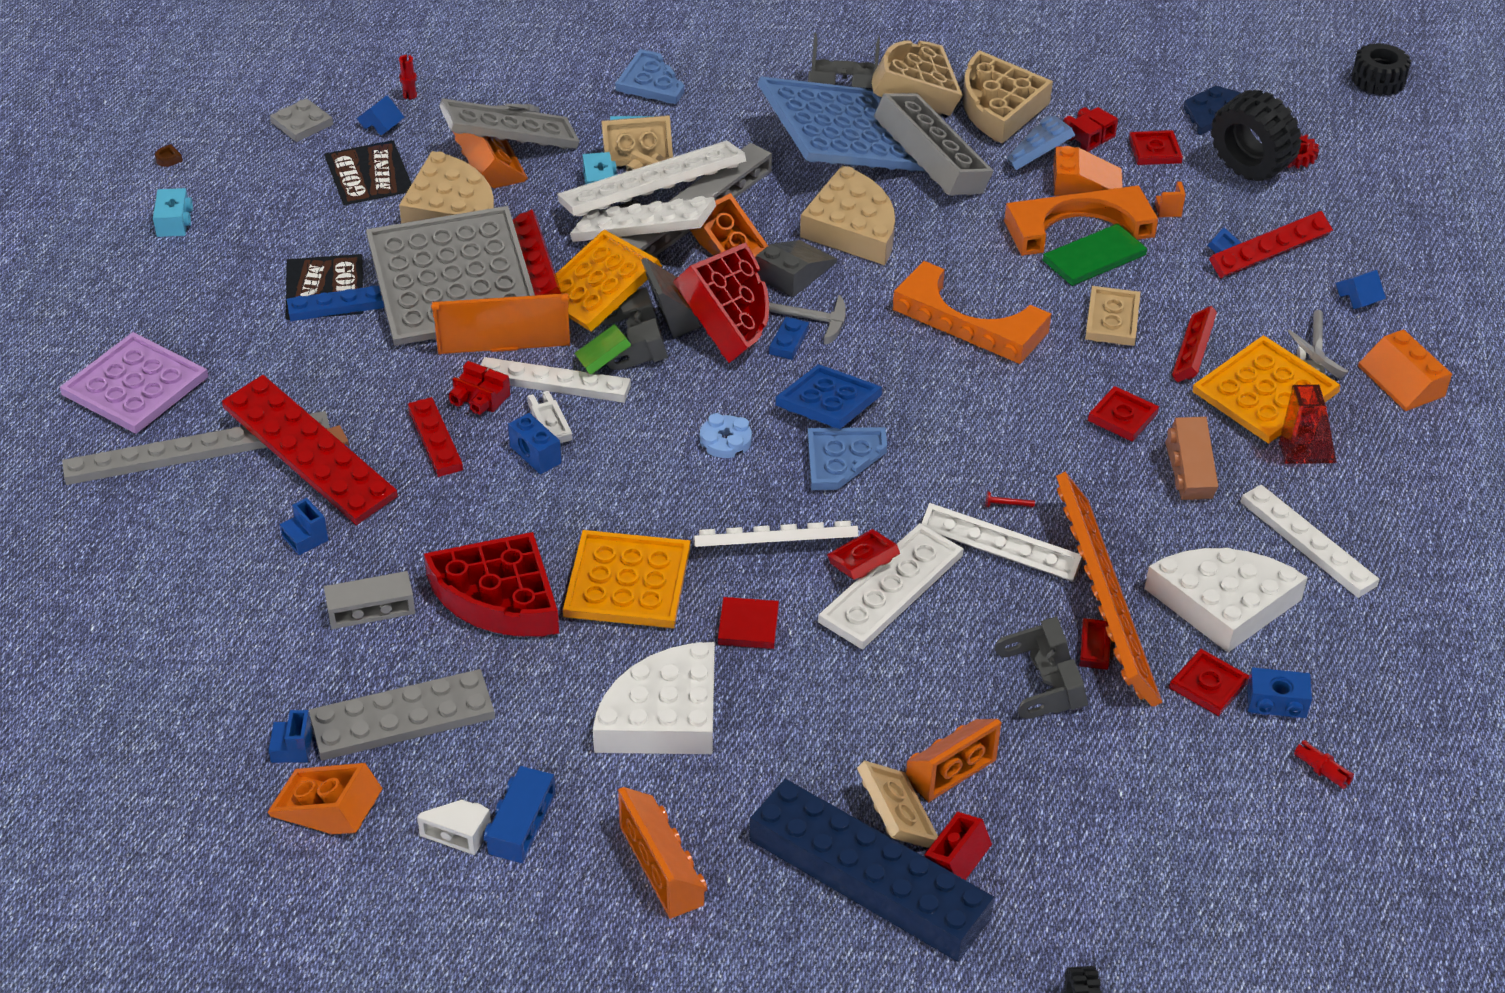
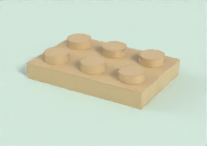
(641, 134)
(1113, 315)
(897, 804)

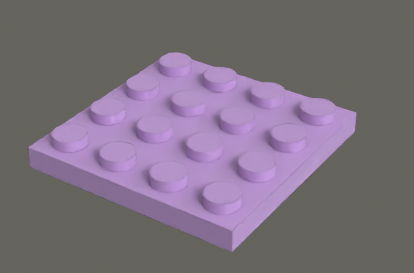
(134, 382)

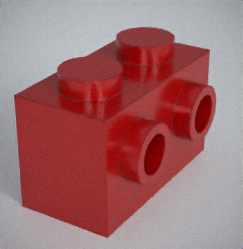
(960, 845)

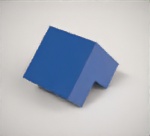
(381, 115)
(1362, 289)
(306, 528)
(292, 739)

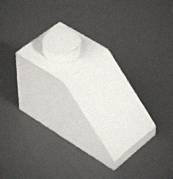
(456, 825)

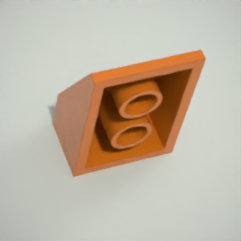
(1082, 172)
(728, 228)
(328, 797)

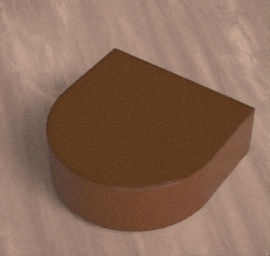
(168, 156)

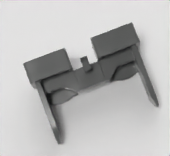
(826, 71)
(642, 331)
(1047, 651)

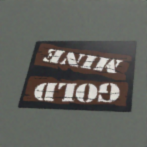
(368, 172)
(323, 275)

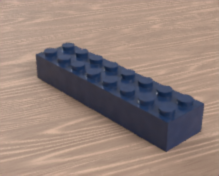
(871, 869)

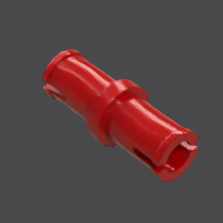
(407, 77)
(1324, 764)

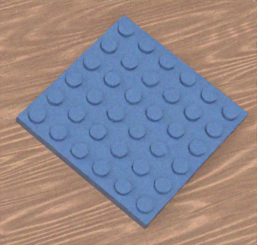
(835, 124)

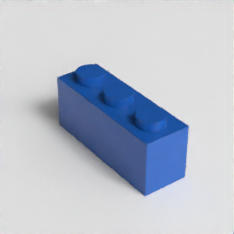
(520, 814)

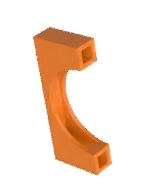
(1121, 206)
(1008, 336)

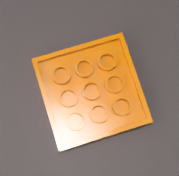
(602, 278)
(1258, 386)
(627, 579)

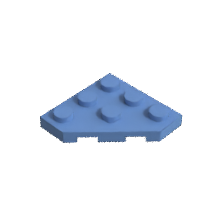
(650, 78)
(1043, 138)
(842, 454)

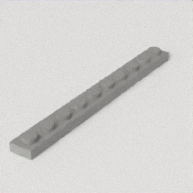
(165, 453)

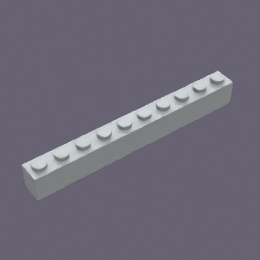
(718, 185)

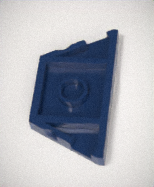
(1206, 104)

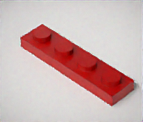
(1194, 344)
(435, 437)

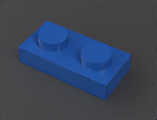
(789, 338)

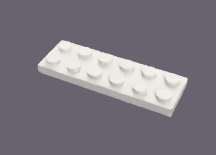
(645, 219)
(890, 588)

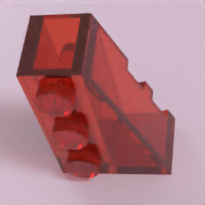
(1306, 428)

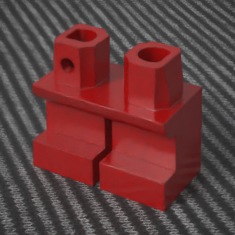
(1092, 127)
(480, 388)

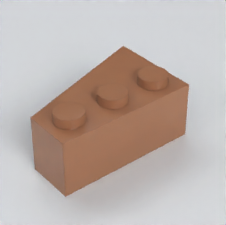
(1192, 458)

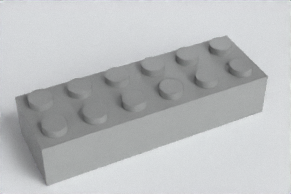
(933, 144)

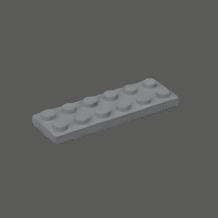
(508, 124)
(401, 714)

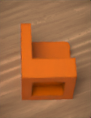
(1171, 203)

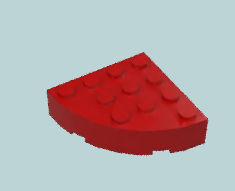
(727, 299)
(496, 585)

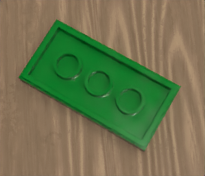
(1094, 254)

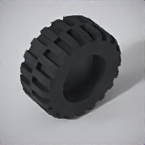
(1269, 121)

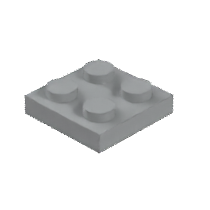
(301, 120)

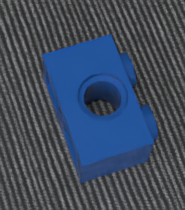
(534, 443)
(1279, 692)

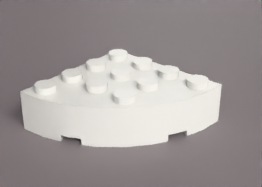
(1225, 591)
(660, 705)

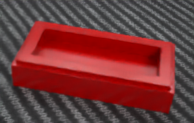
(1094, 644)

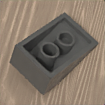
(792, 265)
(671, 304)

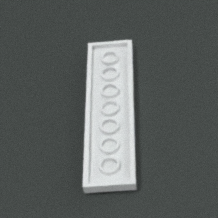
(650, 178)

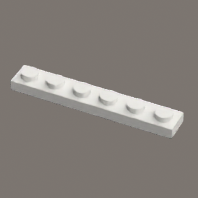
(561, 380)
(763, 534)
(1310, 541)
(1003, 542)

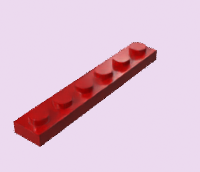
(1270, 244)
(536, 254)

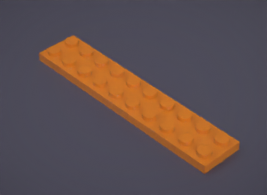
(1108, 591)

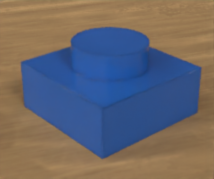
(1223, 241)

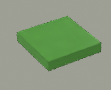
(602, 349)

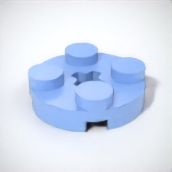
(718, 425)

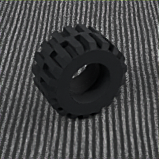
(1381, 69)

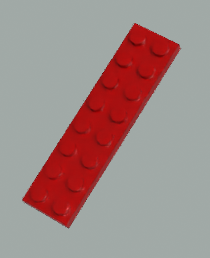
(310, 449)

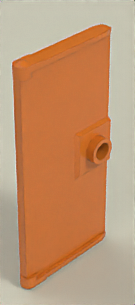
(501, 323)

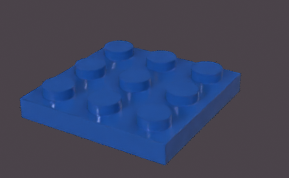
(828, 396)

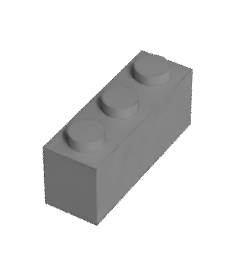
(369, 600)

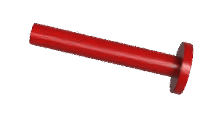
(1007, 501)

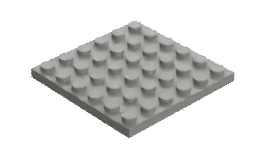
(445, 261)

